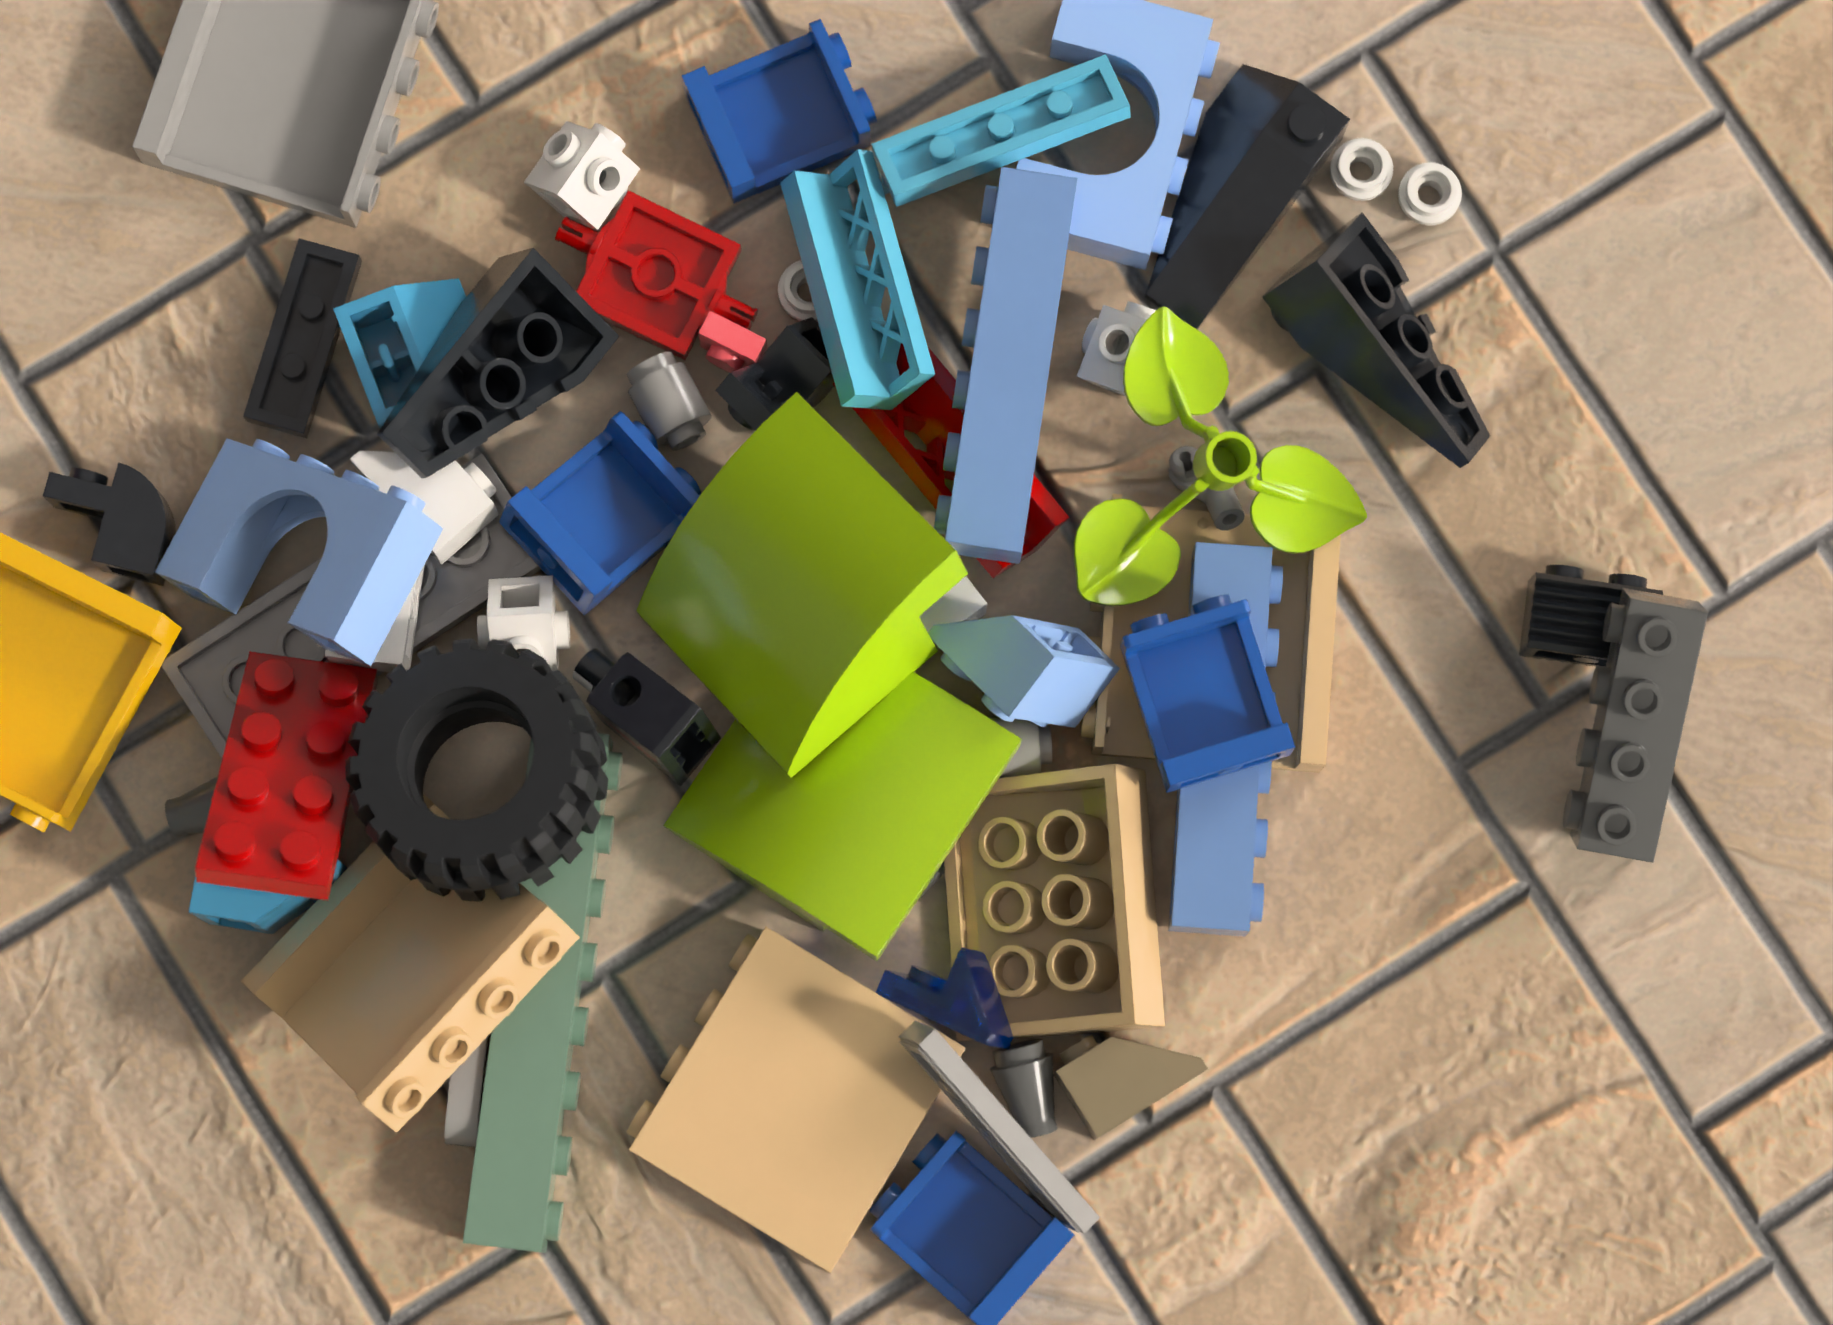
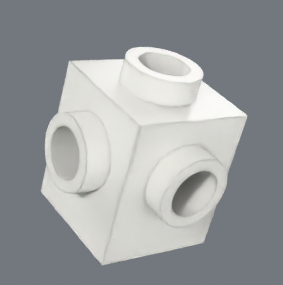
(583, 173)
(1108, 343)
(525, 615)

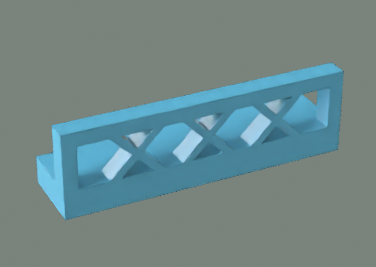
(1000, 130)
(850, 291)

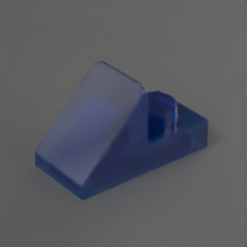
(962, 1002)

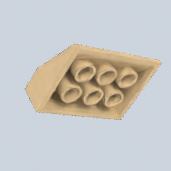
(1062, 901)

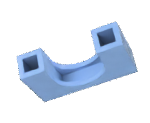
(1161, 57)
(257, 497)

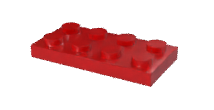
(284, 777)

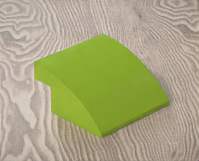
(799, 586)
(858, 824)

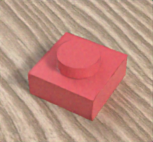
(730, 344)

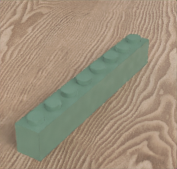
(531, 1059)

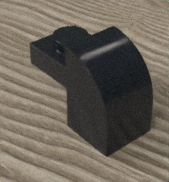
(790, 365)
(133, 514)

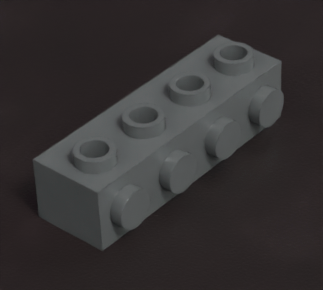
(1636, 724)

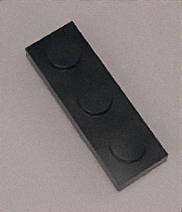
(302, 338)

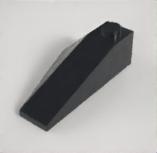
(1245, 173)
(1356, 321)
(497, 361)

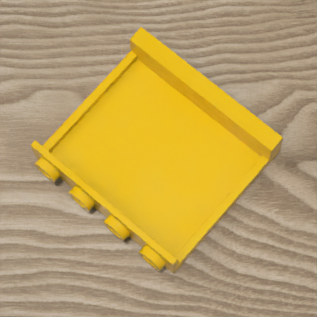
(69, 680)

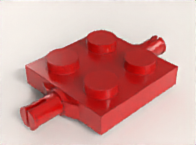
(656, 274)

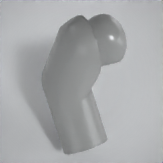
(1222, 505)

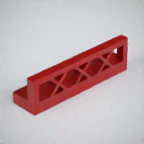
(931, 417)

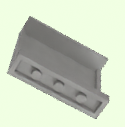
(285, 98)

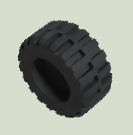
(426, 710)

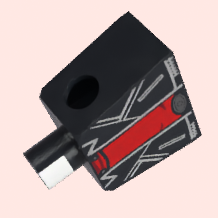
(647, 713)

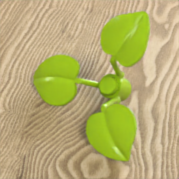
(1299, 496)

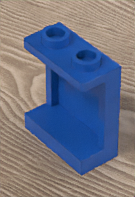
(780, 112)
(602, 512)
(1204, 693)
(968, 1230)

